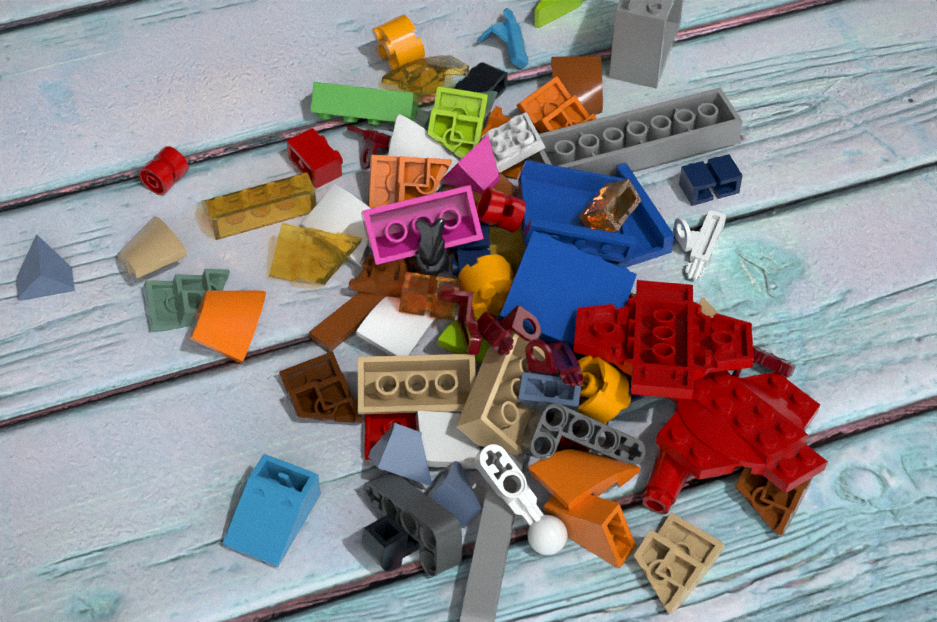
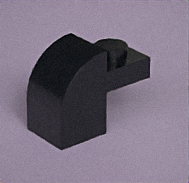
(387, 543)

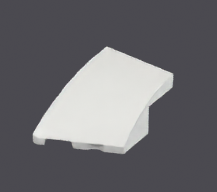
(413, 141)
(340, 213)
(392, 330)

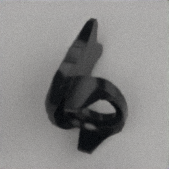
(431, 255)

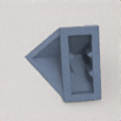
(43, 273)
(542, 387)
(402, 454)
(456, 494)

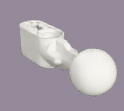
(546, 532)

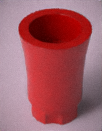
(664, 483)

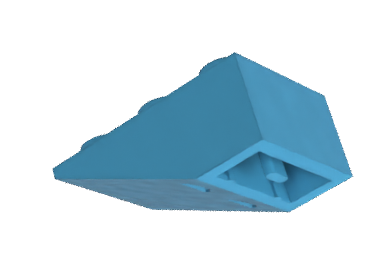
(272, 509)

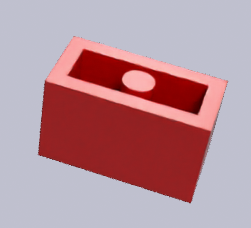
(315, 156)

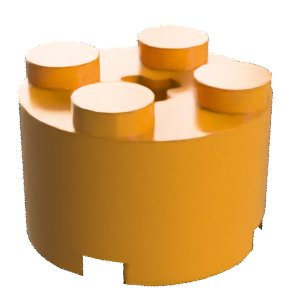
(398, 42)
(489, 282)
(603, 390)

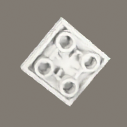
(514, 141)
(444, 441)

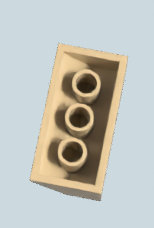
(414, 383)
(493, 407)

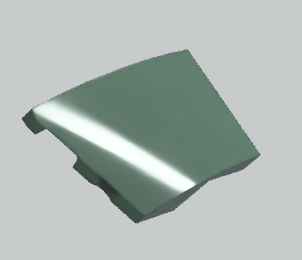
(175, 302)

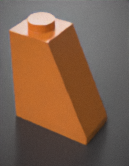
(597, 527)

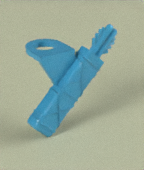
(510, 33)

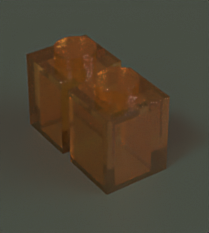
(611, 206)
(417, 301)

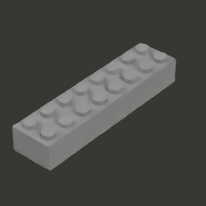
(645, 135)

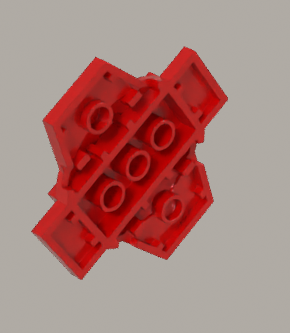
(663, 339)
(746, 424)

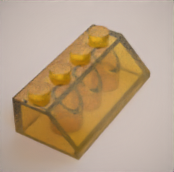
(260, 205)

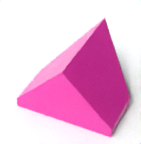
(475, 169)

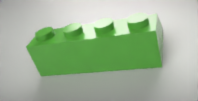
(362, 102)

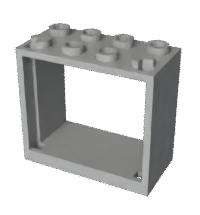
(644, 39)

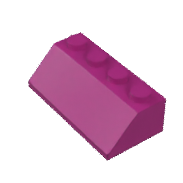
(394, 231)

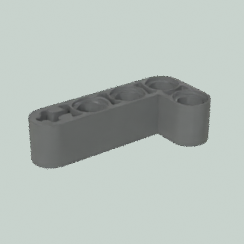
(587, 435)
(421, 518)

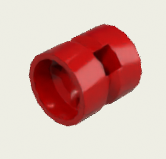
(165, 168)
(502, 210)

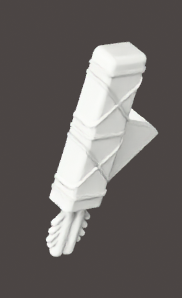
(699, 243)

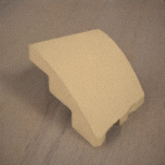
(151, 249)
(677, 559)

